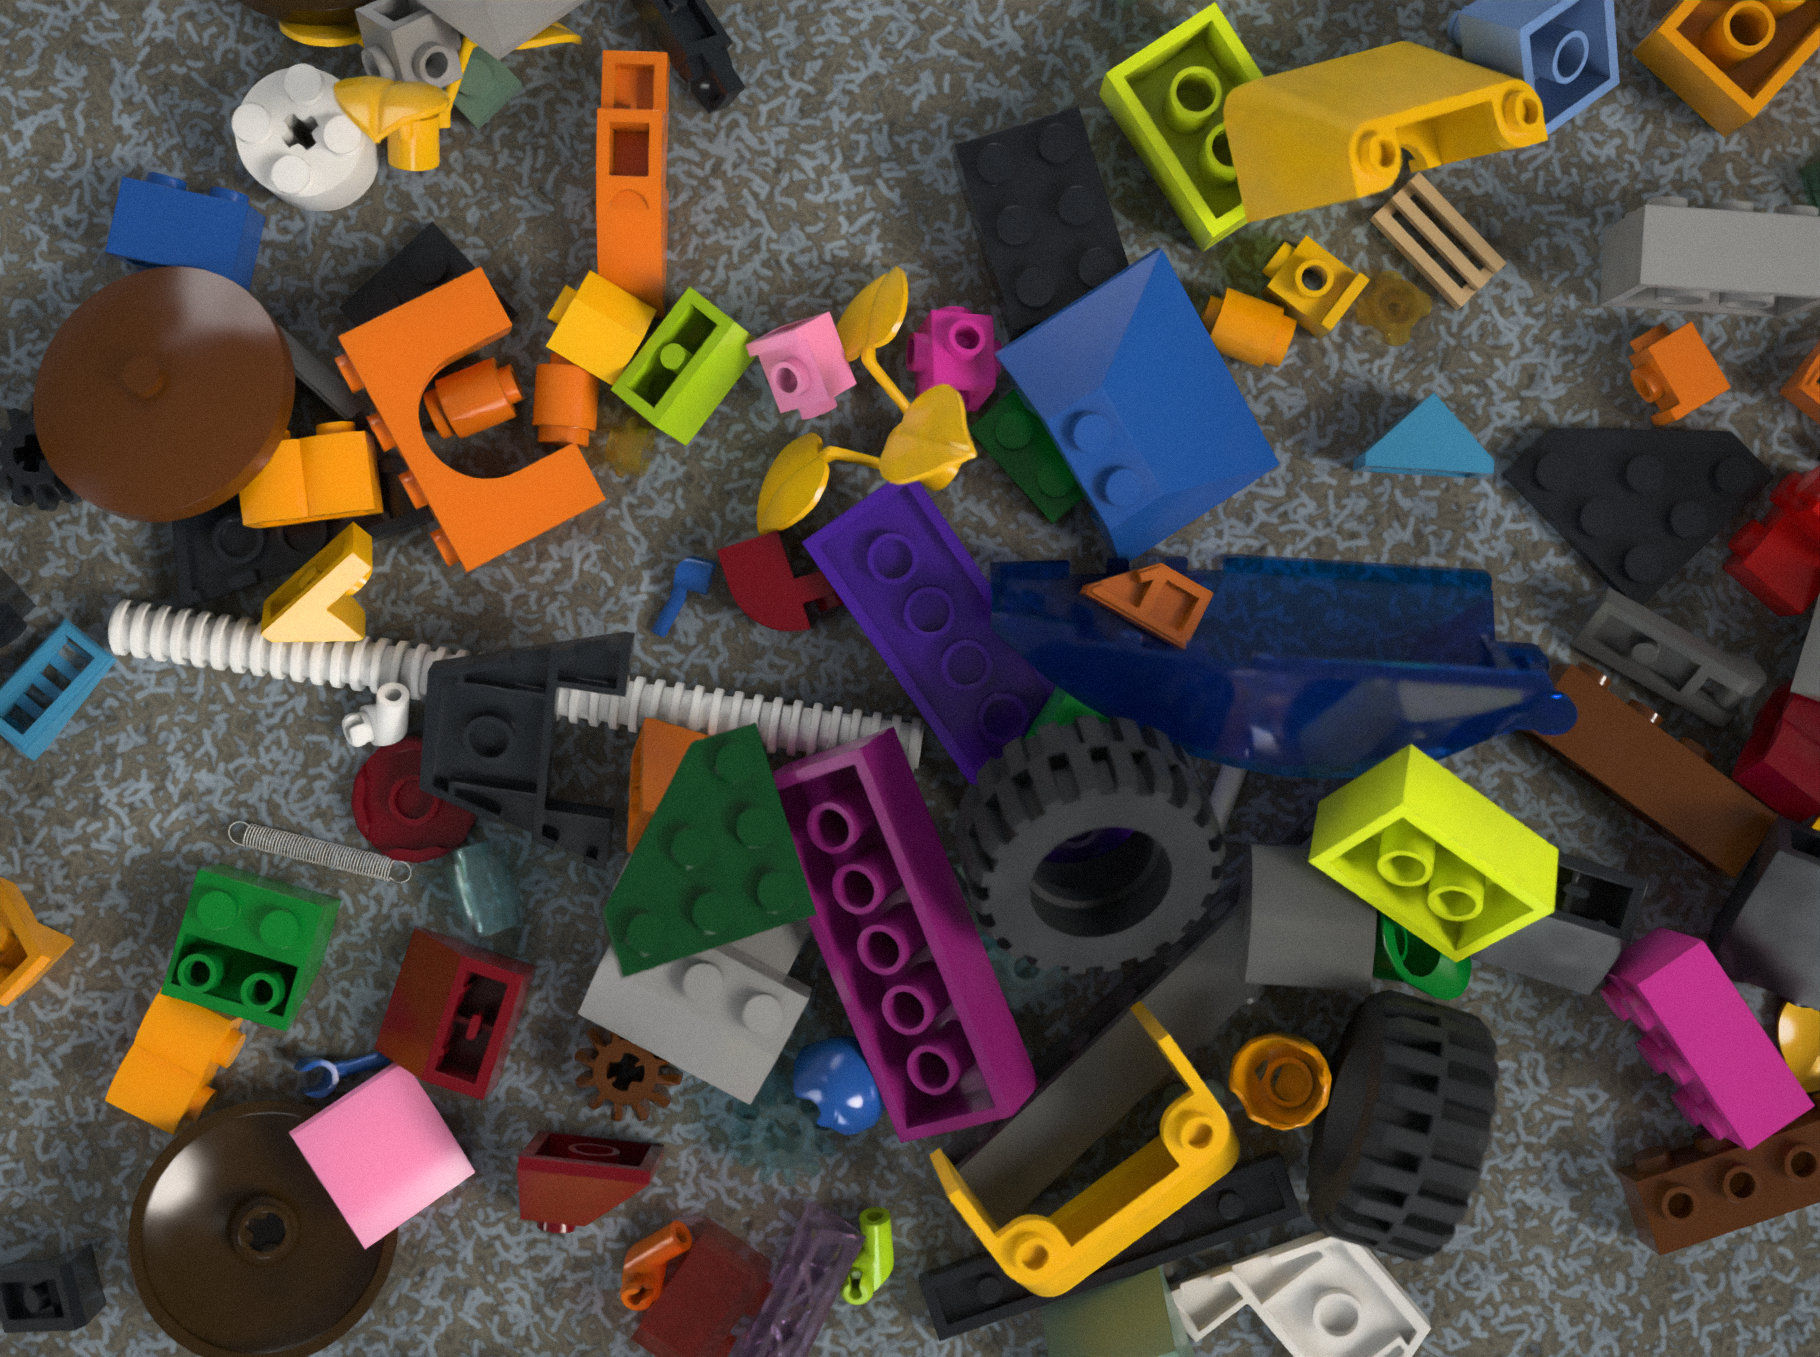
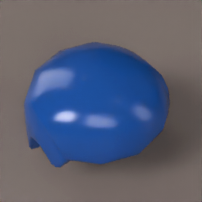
(839, 1083)

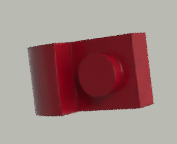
(767, 587)

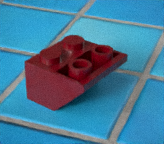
(454, 1012)

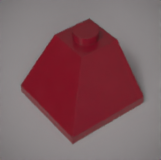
(580, 1177)

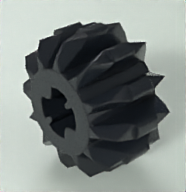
(19, 468)

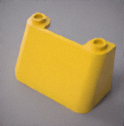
(1340, 124)

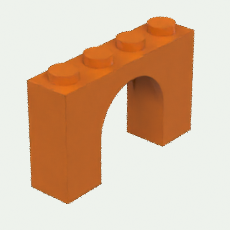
(394, 364)

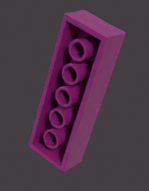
(902, 941)

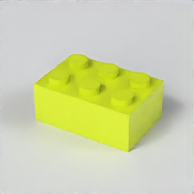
(1172, 114)
(1434, 854)

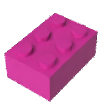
(1703, 1038)

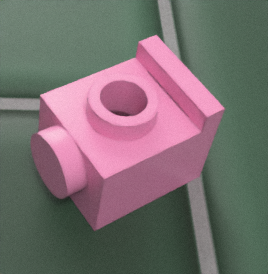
(804, 365)

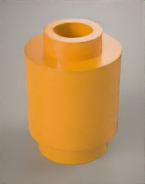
(1248, 328)

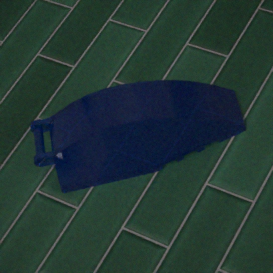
(1292, 661)

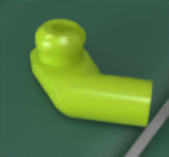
(874, 1259)

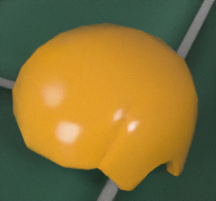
(1300, 1088)

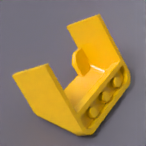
(1123, 1205)

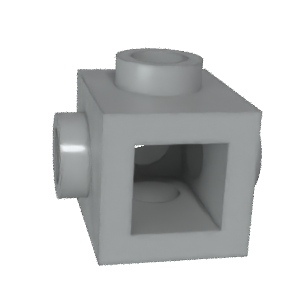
(408, 43)

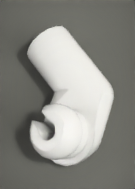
(380, 722)

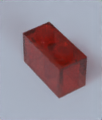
(705, 1297)

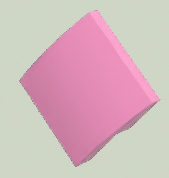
(382, 1153)

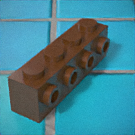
(1720, 1186)

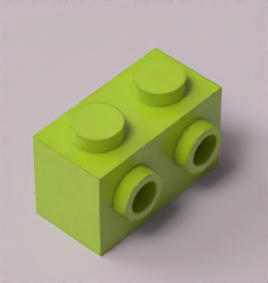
(686, 367)

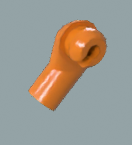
(647, 1264)

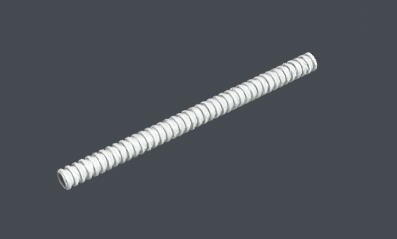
(371, 664)

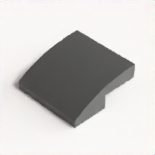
(1302, 923)

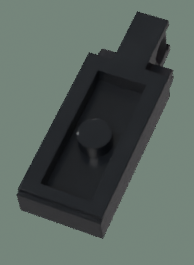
(695, 48)

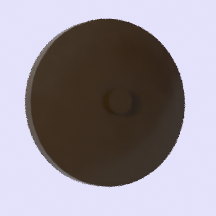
(245, 1243)

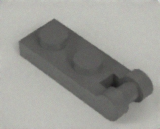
(1667, 658)

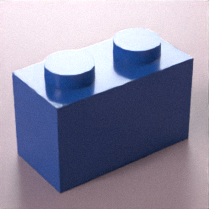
(167, 227)

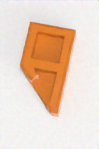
(1153, 600)

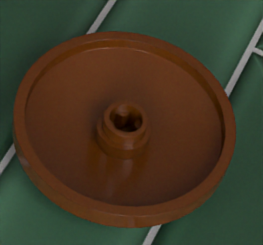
(164, 394)

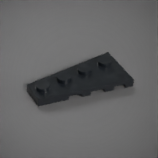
(223, 556)

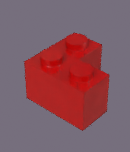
(1782, 553)

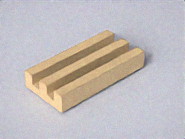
(1455, 224)

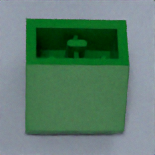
(250, 945)

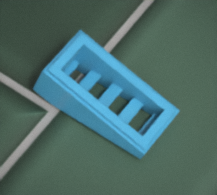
(53, 719)

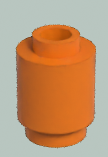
(474, 399)
(564, 403)

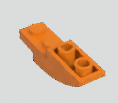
(633, 174)

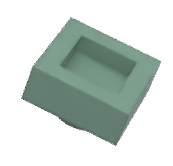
(484, 87)

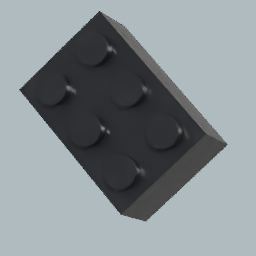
(1039, 216)

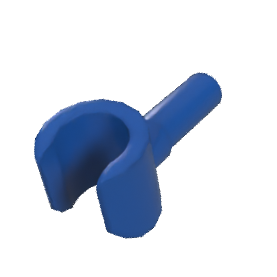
(690, 575)
(337, 1071)

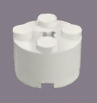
(272, 148)

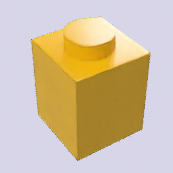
(599, 326)

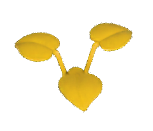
(402, 110)
(922, 447)

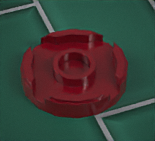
(432, 824)

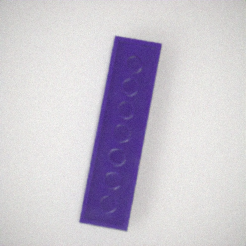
(931, 625)

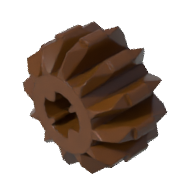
(645, 1085)

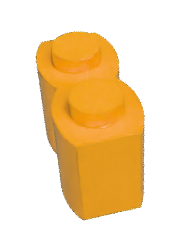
(316, 479)
(174, 1063)

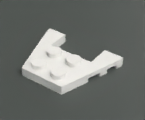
(1313, 1295)

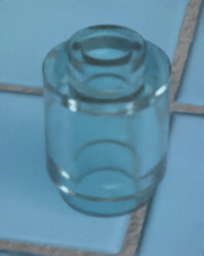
(483, 889)

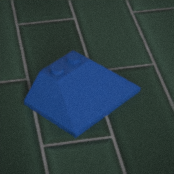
(1139, 405)

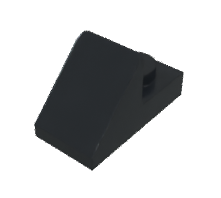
(51, 1293)

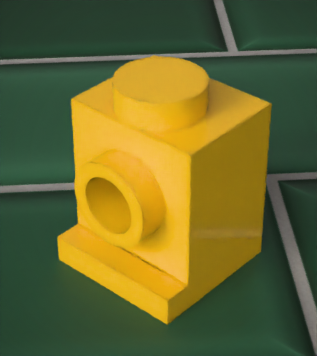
(1318, 309)

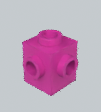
(955, 351)

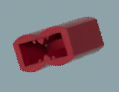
(1784, 755)

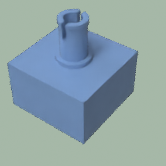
(1553, 45)

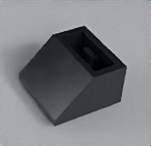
(1583, 935)

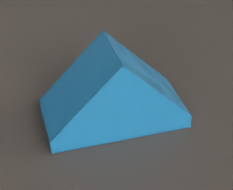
(1426, 443)

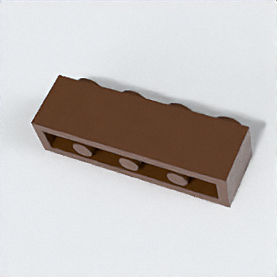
(1654, 775)

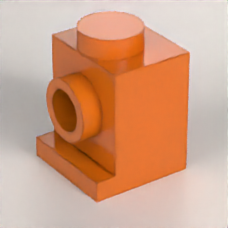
(1674, 371)

